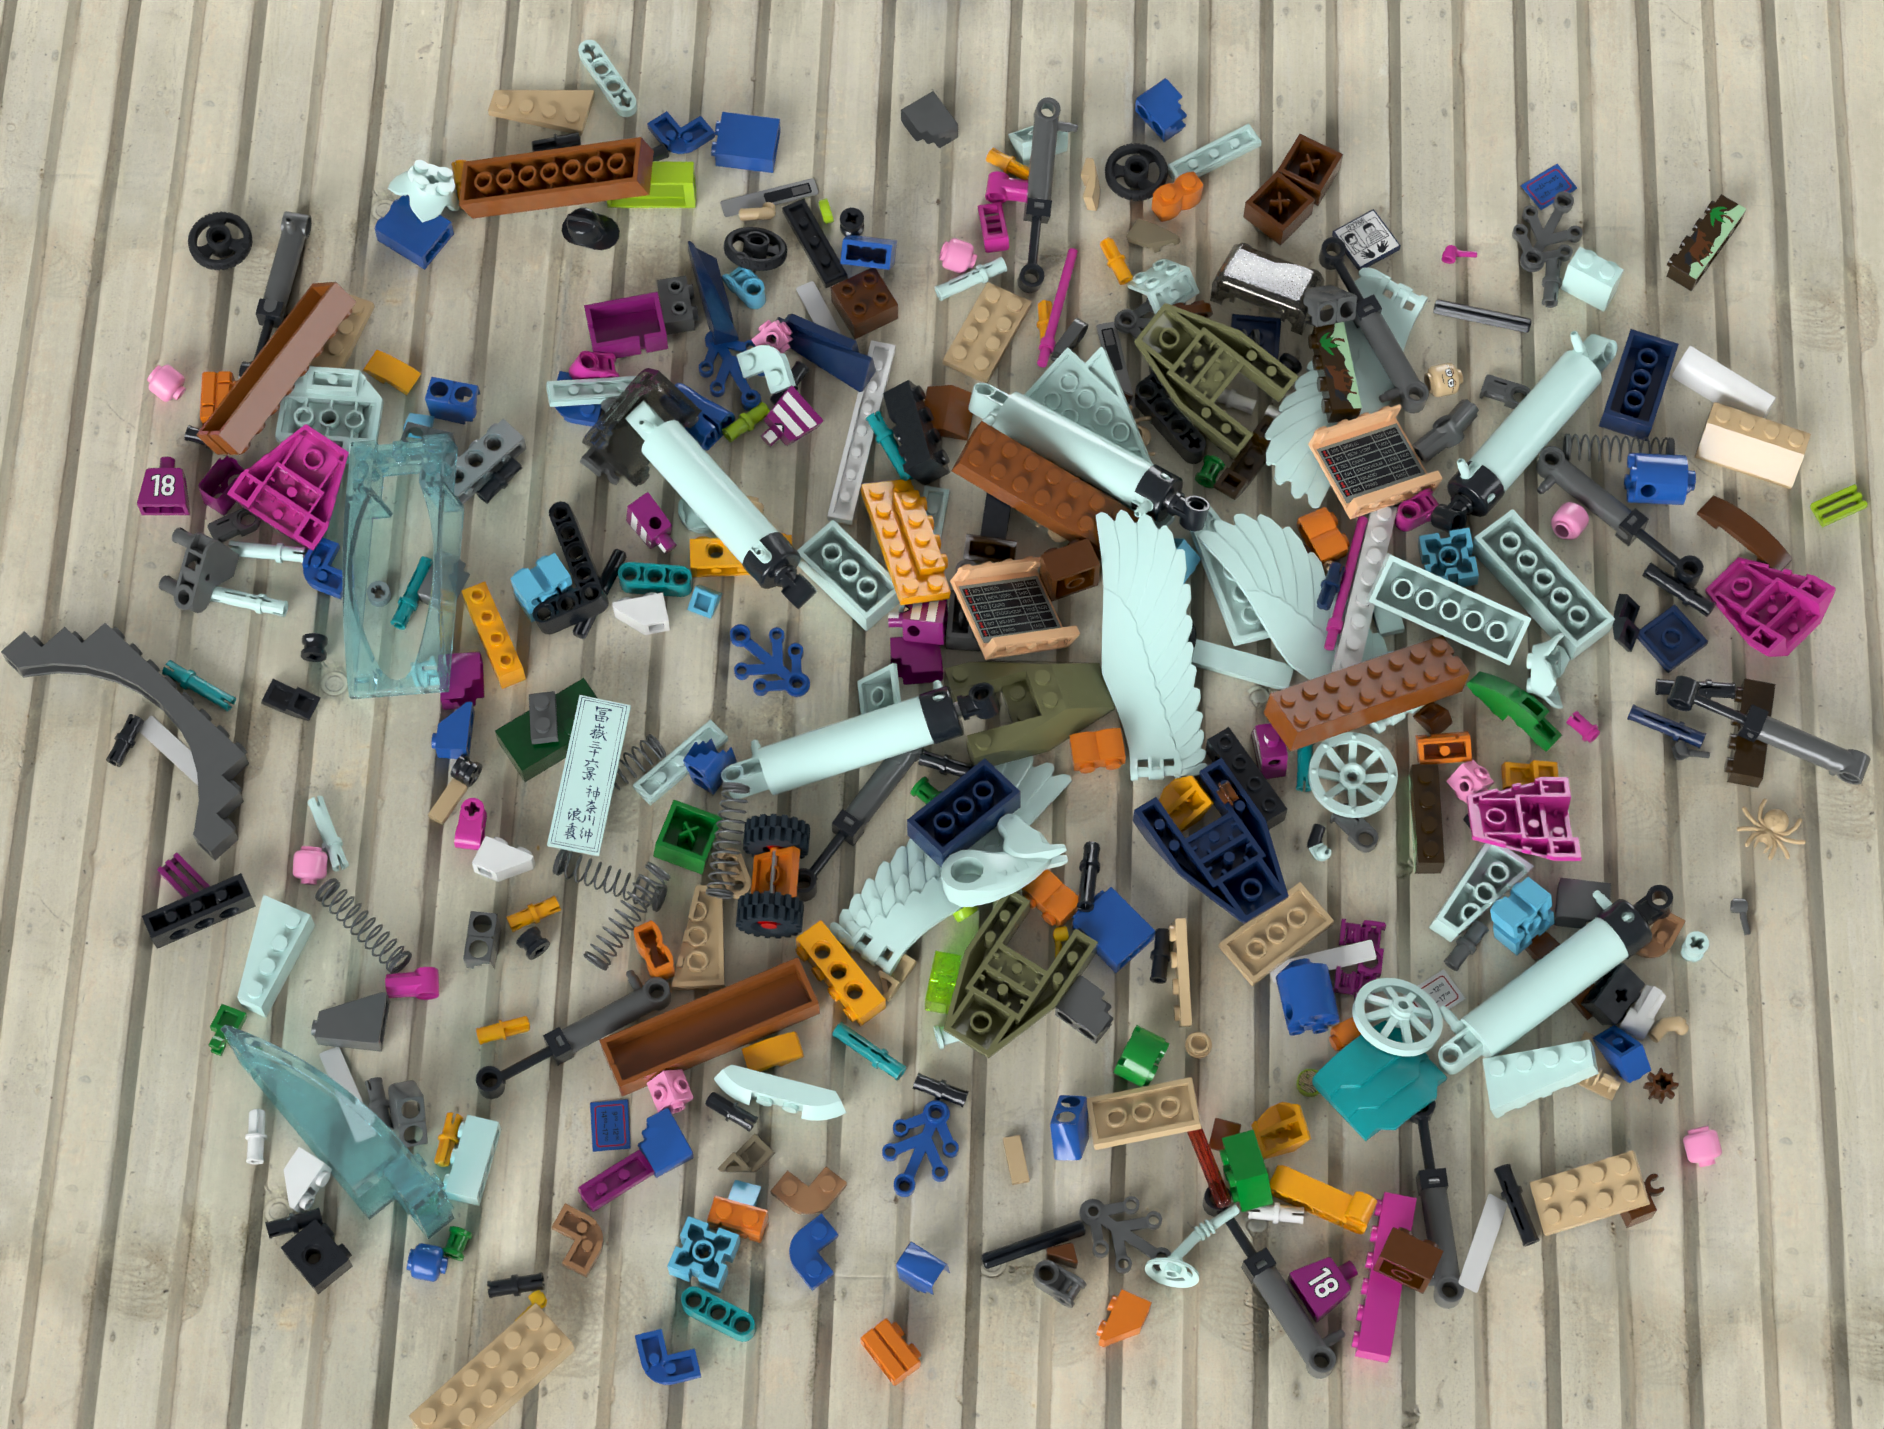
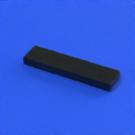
(814, 243)

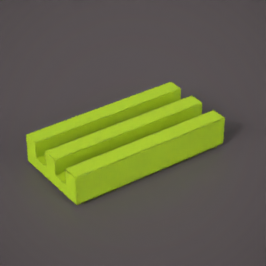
(1851, 490)

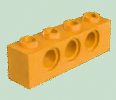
(706, 566)
(493, 635)
(820, 938)

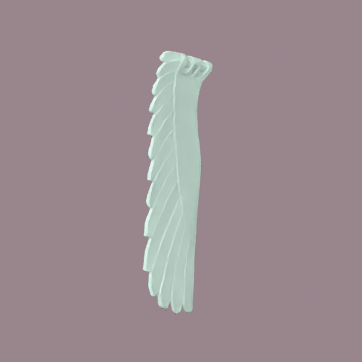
(1302, 409)
(1284, 591)
(1148, 646)
(909, 891)

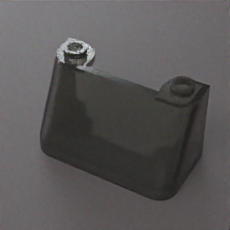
(1266, 283)
(618, 442)

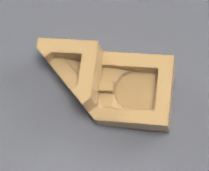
(1091, 181)

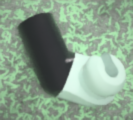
(1315, 844)

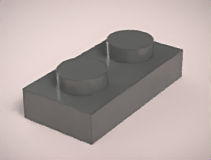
(543, 717)

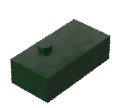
(535, 758)

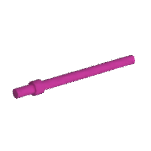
(1047, 342)
(1335, 623)

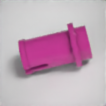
(1583, 727)

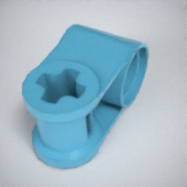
(743, 283)

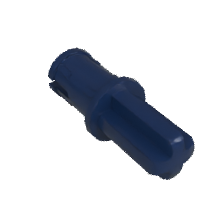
(1330, 586)

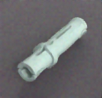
(979, 274)
(267, 551)
(259, 603)
(331, 842)

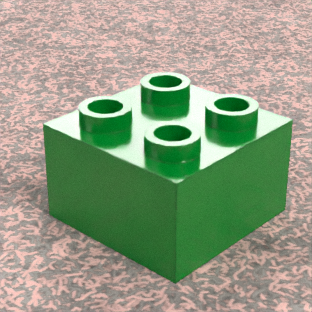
(687, 837)
(1245, 1171)

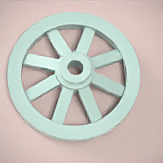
(1355, 771)
(1398, 1013)

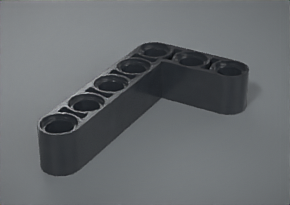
(580, 568)

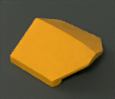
(1185, 802)
(1281, 1130)

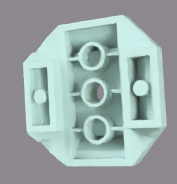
(332, 395)

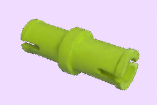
(746, 422)

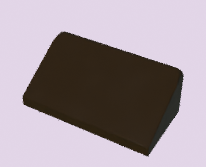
(989, 548)

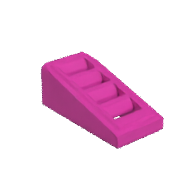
(998, 240)

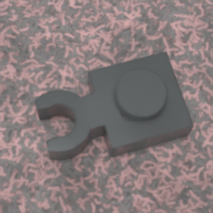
(599, 467)

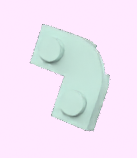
(771, 362)

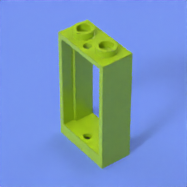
(671, 187)

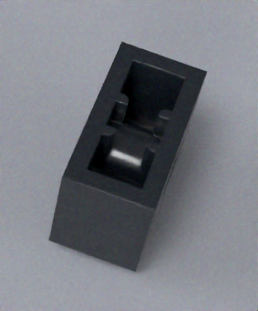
(1613, 995)

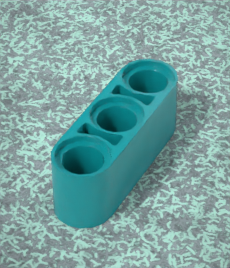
(646, 571)
(727, 1323)

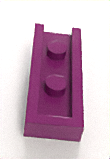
(615, 1180)

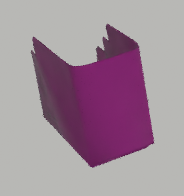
(217, 475)
(916, 661)
(465, 680)

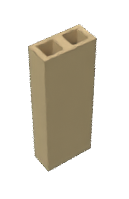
(447, 801)
(1016, 1160)

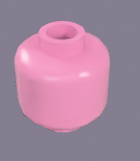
(957, 255)
(166, 383)
(1569, 521)
(310, 864)
(1702, 1146)

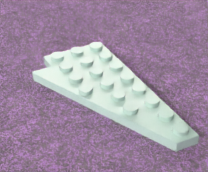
(1093, 399)

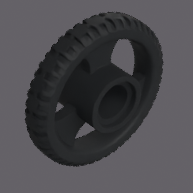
(1135, 163)
(756, 248)
(220, 249)

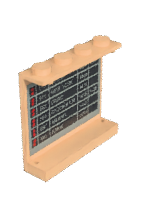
(1371, 462)
(1010, 608)

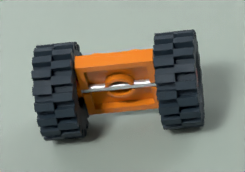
(776, 847)

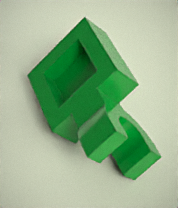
(225, 1016)

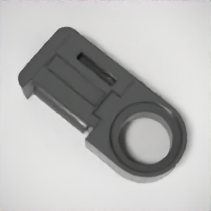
(1070, 338)
(1502, 390)
(231, 526)
(1354, 828)

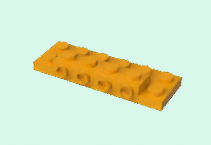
(907, 541)

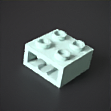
(1592, 278)

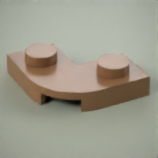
(1664, 935)
(809, 1199)
(586, 1236)

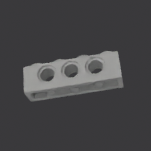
(474, 478)

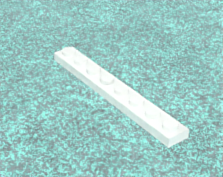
(860, 437)
(1358, 609)

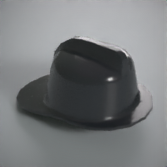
(590, 229)

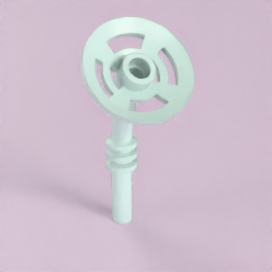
(1173, 1266)

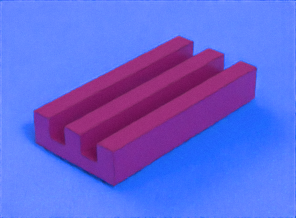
(170, 864)

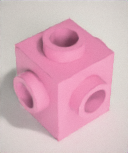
(779, 330)
(1469, 780)
(670, 1091)

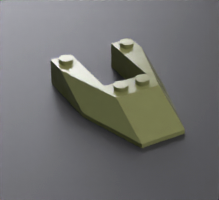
(1198, 362)
(1043, 702)
(1003, 991)

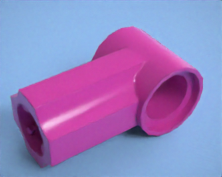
(1002, 188)
(419, 984)

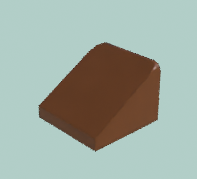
(1433, 718)
(1222, 1129)
(1063, 1254)

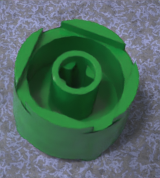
(1139, 1056)

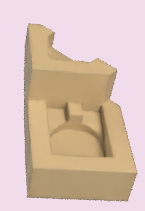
(892, 983)

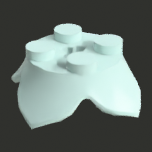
(428, 188)
(1546, 665)

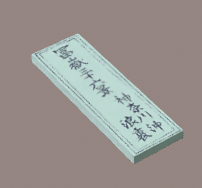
(589, 775)

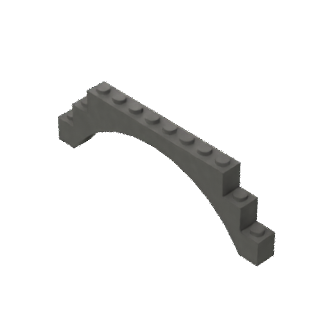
(112, 659)

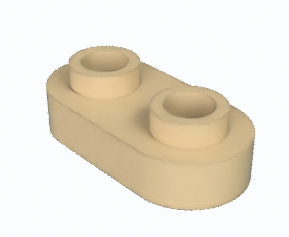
(742, 873)

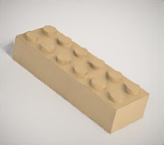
(497, 1375)

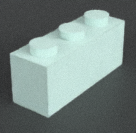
(472, 1160)

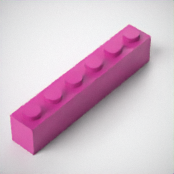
(1381, 1293)

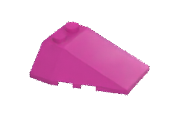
(294, 486)
(1770, 605)
(1527, 819)

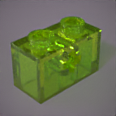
(942, 982)

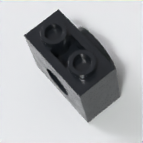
(313, 1240)

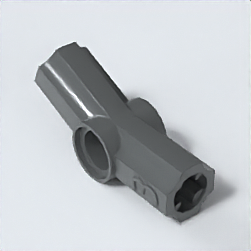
(1446, 431)

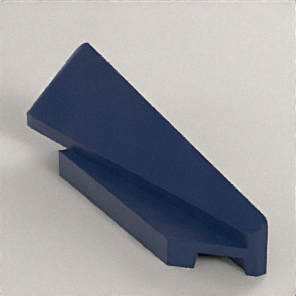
(712, 295)
(830, 351)

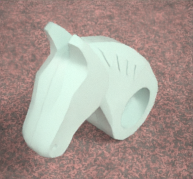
(1002, 873)

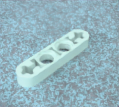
(607, 78)

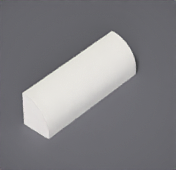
(1721, 384)

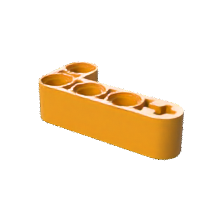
(1322, 1199)

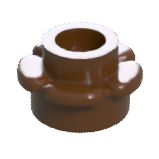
(1227, 793)

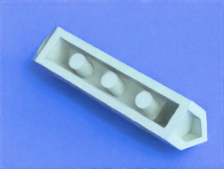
(768, 1089)

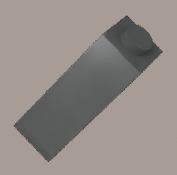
(354, 1024)

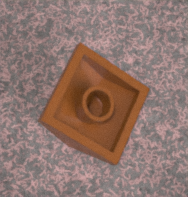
(950, 410)

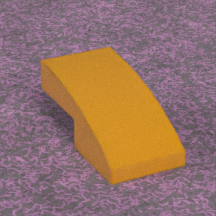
(391, 370)
(1526, 773)
(773, 1051)

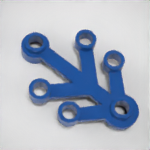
(729, 364)
(771, 664)
(922, 1143)

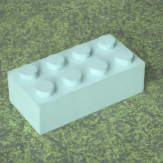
(848, 575)

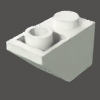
(643, 613)
(500, 861)
(304, 1178)

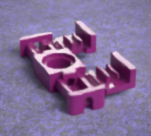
(1355, 933)

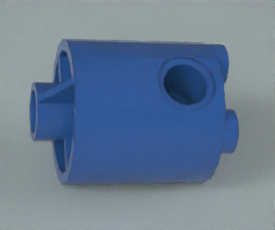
(1658, 479)
(1307, 997)

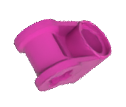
(593, 365)
(1420, 509)
(471, 829)

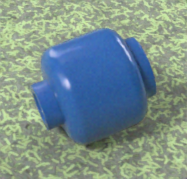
(427, 1262)

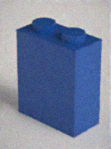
(746, 142)
(410, 236)
(868, 252)
(1115, 927)

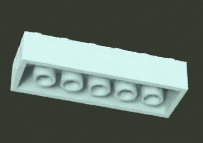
(1542, 583)
(1448, 609)

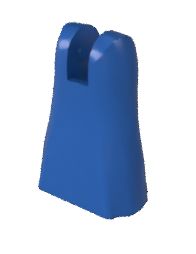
(711, 419)

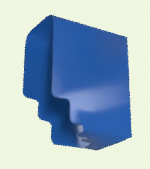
(1161, 109)
(451, 391)
(707, 764)
(1070, 1137)
(664, 1143)
(919, 1268)

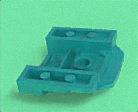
(1376, 1087)

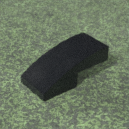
(1624, 629)
(290, 701)

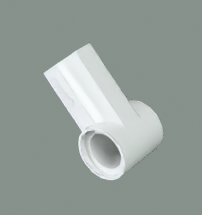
(1641, 1016)

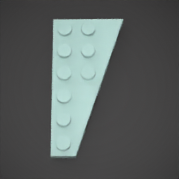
(1235, 607)

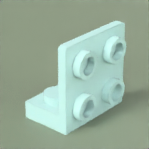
(1165, 283)

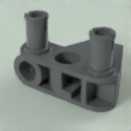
(213, 566)

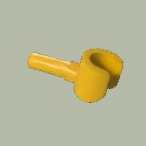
(1059, 935)
(536, 1297)

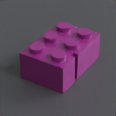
(627, 325)

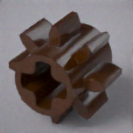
(1655, 1090)

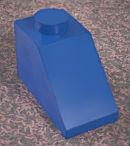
(455, 733)
(1623, 1053)

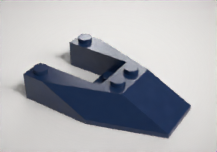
(1226, 859)

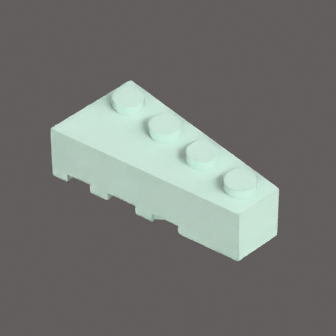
(1481, 885)
(274, 949)
(1536, 1073)

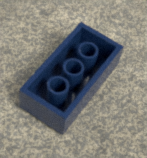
(1638, 384)
(963, 812)

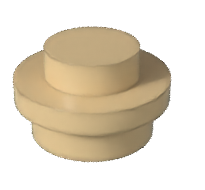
(1198, 1045)

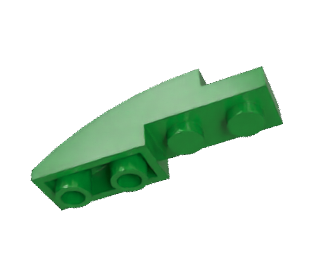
(1510, 700)

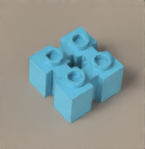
(1456, 547)
(540, 583)
(1522, 915)
(696, 1240)

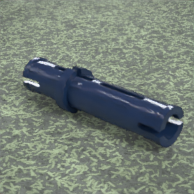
(1666, 726)

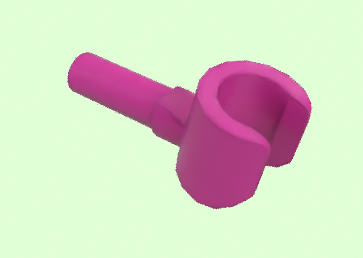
(1451, 252)

